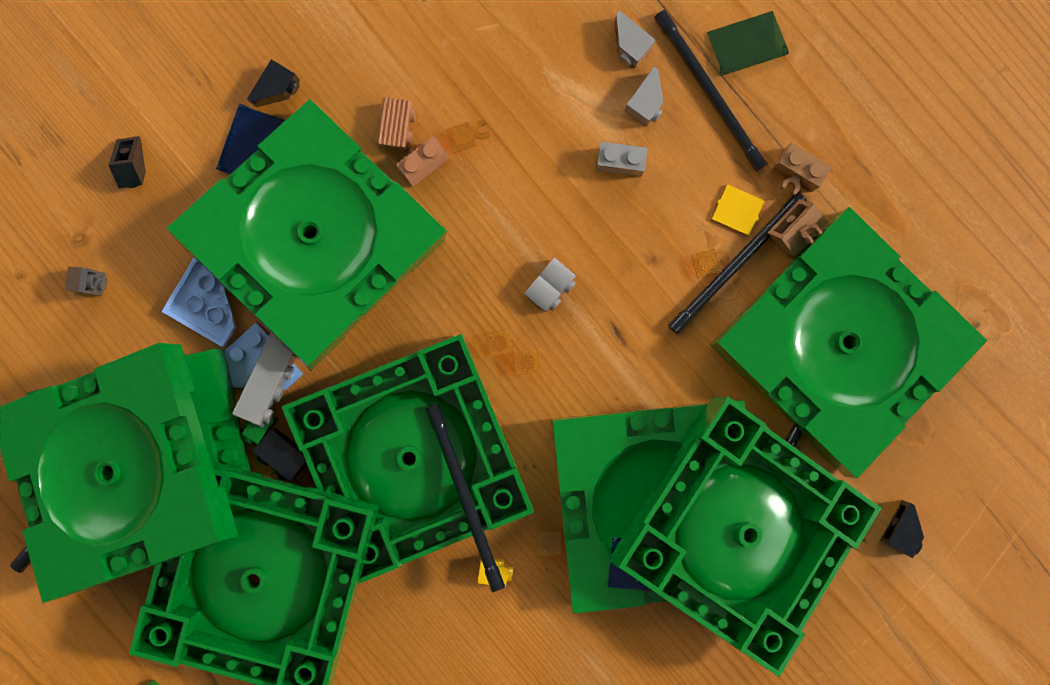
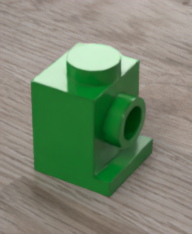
(254, 433)

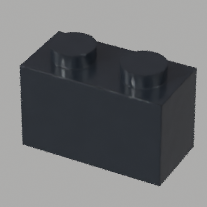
(281, 455)

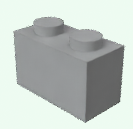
(621, 159)

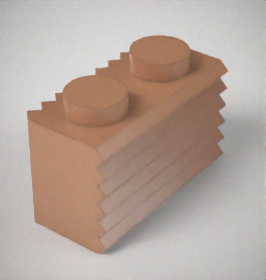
(395, 124)
(423, 161)

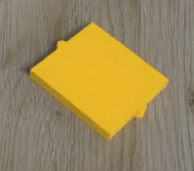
(737, 210)

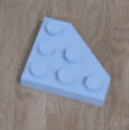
(202, 305)
(244, 355)

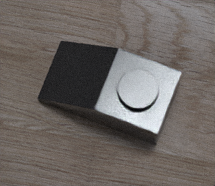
(274, 85)
(128, 162)
(904, 530)

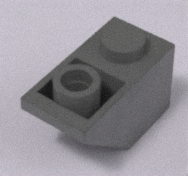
(85, 281)

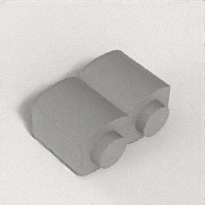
(551, 285)

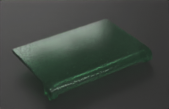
(748, 43)

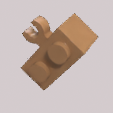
(801, 169)
(797, 227)

